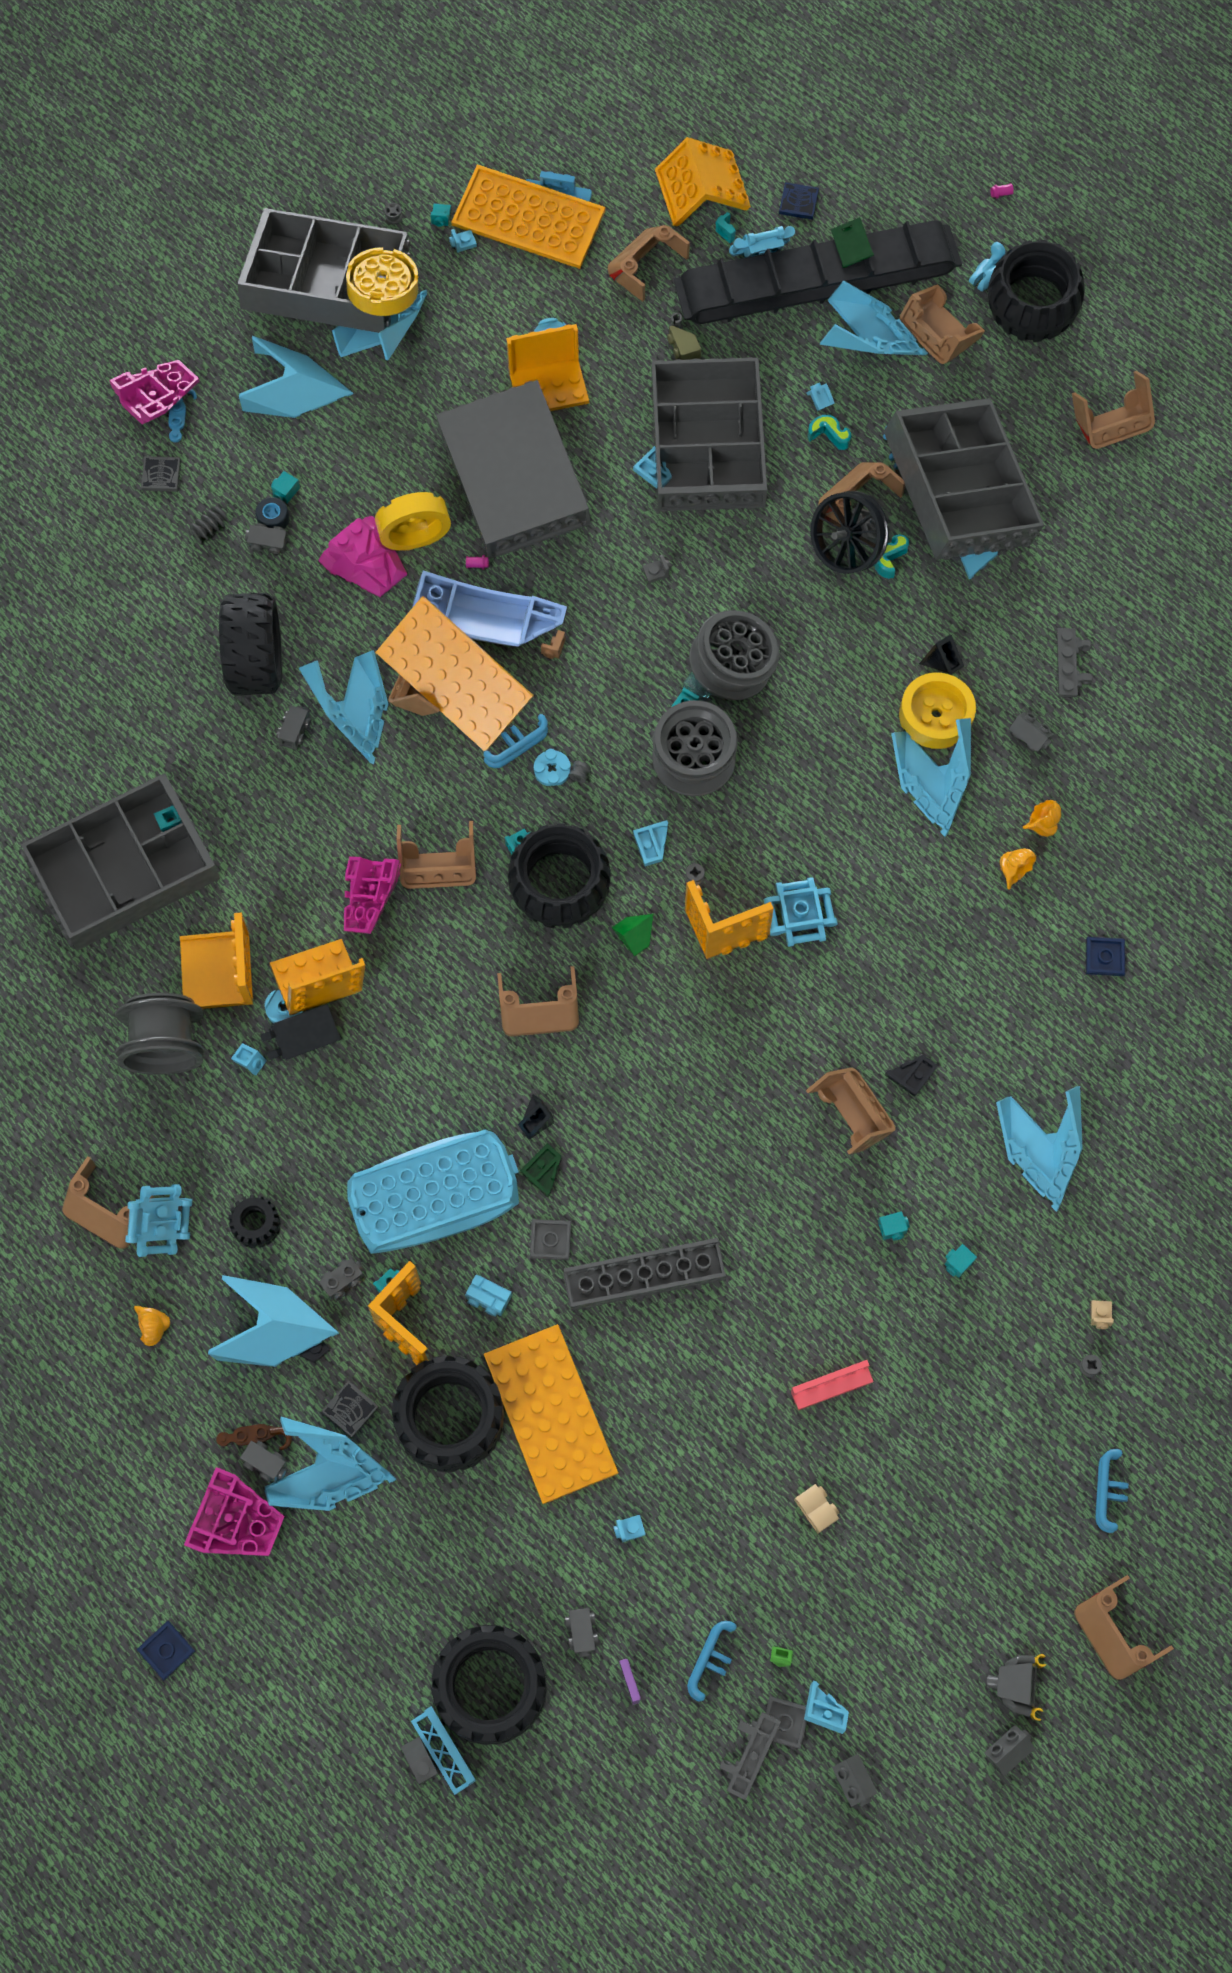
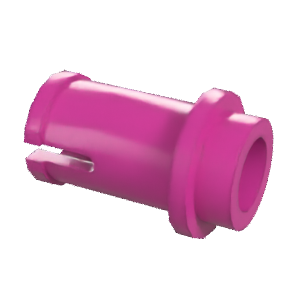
(1002, 190)
(477, 562)

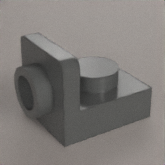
(657, 570)

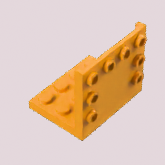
(698, 174)
(552, 360)
(730, 932)
(218, 967)
(317, 976)
(394, 1298)

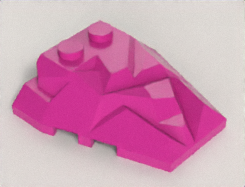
(153, 391)
(363, 558)
(369, 891)
(233, 1519)

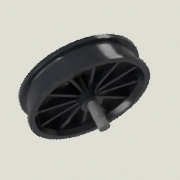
(849, 532)

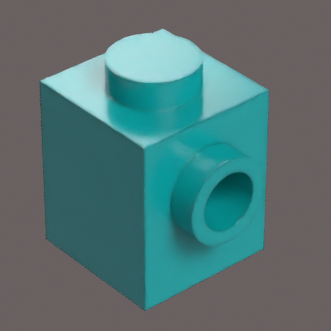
(285, 487)
(893, 1226)
(959, 1261)

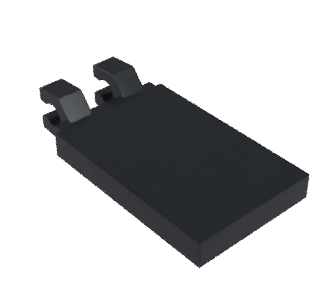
(302, 1033)

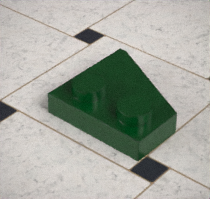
(543, 1169)

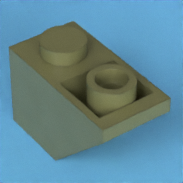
(685, 344)

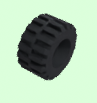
(259, 1236)

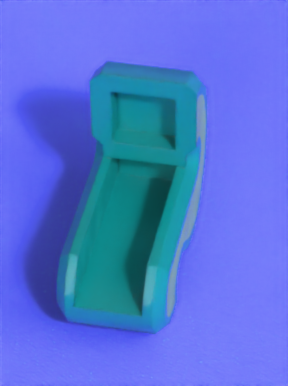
(831, 428)
(895, 549)

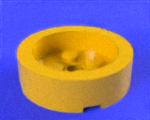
(382, 295)
(412, 521)
(930, 694)

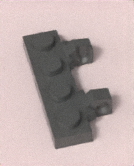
(1067, 650)
(745, 1771)

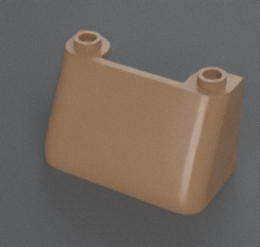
(935, 327)

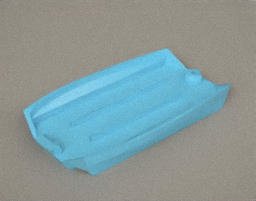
(433, 1191)

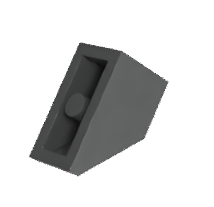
(419, 1761)

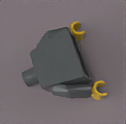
(1018, 1684)

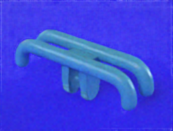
(519, 747)
(1102, 1491)
(703, 1662)

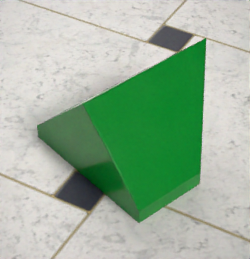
(635, 932)

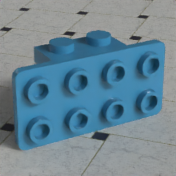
(562, 183)

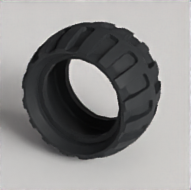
(1042, 261)
(551, 841)

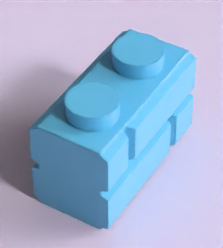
(488, 1295)

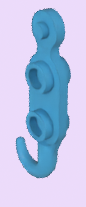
(177, 418)

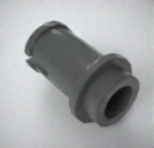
(675, 321)

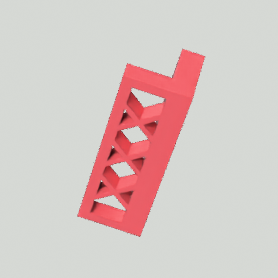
(831, 1385)

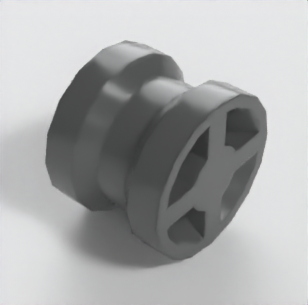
(390, 209)
(579, 771)
(695, 868)
(1088, 1364)

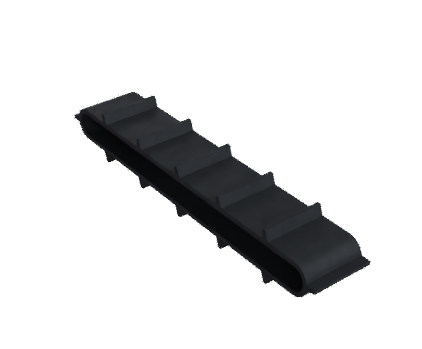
(814, 273)

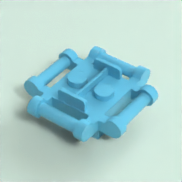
(758, 243)
(801, 911)
(158, 1220)

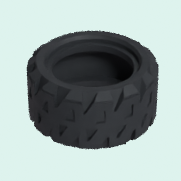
(250, 644)
(448, 1371)
(453, 1657)

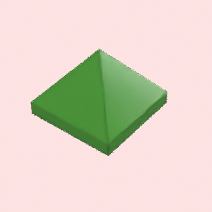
(781, 1657)

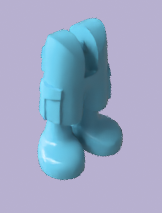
(986, 267)

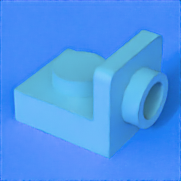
(462, 241)
(821, 396)
(249, 1058)
(629, 1528)

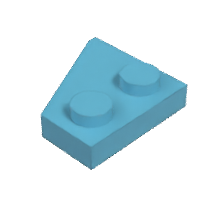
(647, 469)
(973, 563)
(651, 842)
(825, 1711)

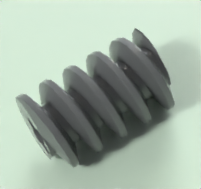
(207, 524)

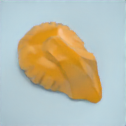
(1045, 818)
(1016, 864)
(152, 1324)

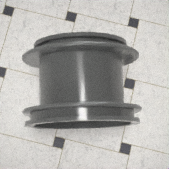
(705, 727)
(159, 1034)

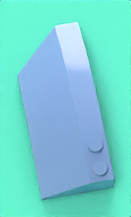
(489, 613)

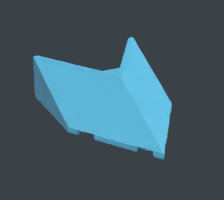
(872, 322)
(355, 340)
(299, 390)
(363, 703)
(934, 786)
(1044, 1157)
(282, 1329)
(338, 1472)

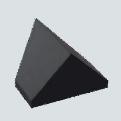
(944, 656)
(536, 1118)

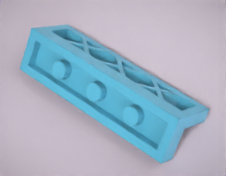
(448, 1743)

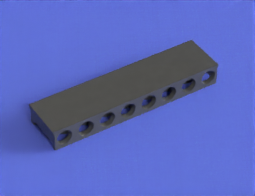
(644, 1274)

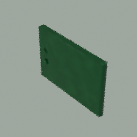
(852, 242)

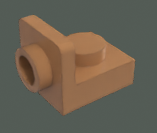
(555, 648)

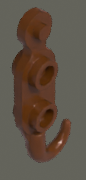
(244, 1435)

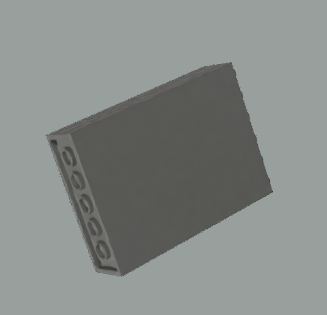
(302, 266)
(709, 434)
(513, 469)
(963, 478)
(118, 863)

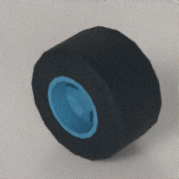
(272, 513)

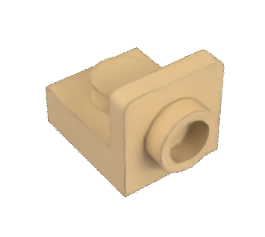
(1101, 1314)

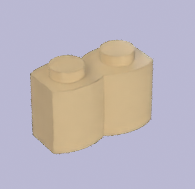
(816, 1508)

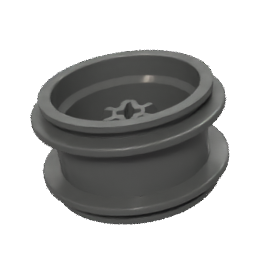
(751, 635)

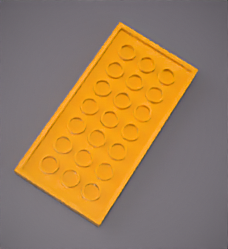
(528, 216)
(454, 673)
(550, 1414)

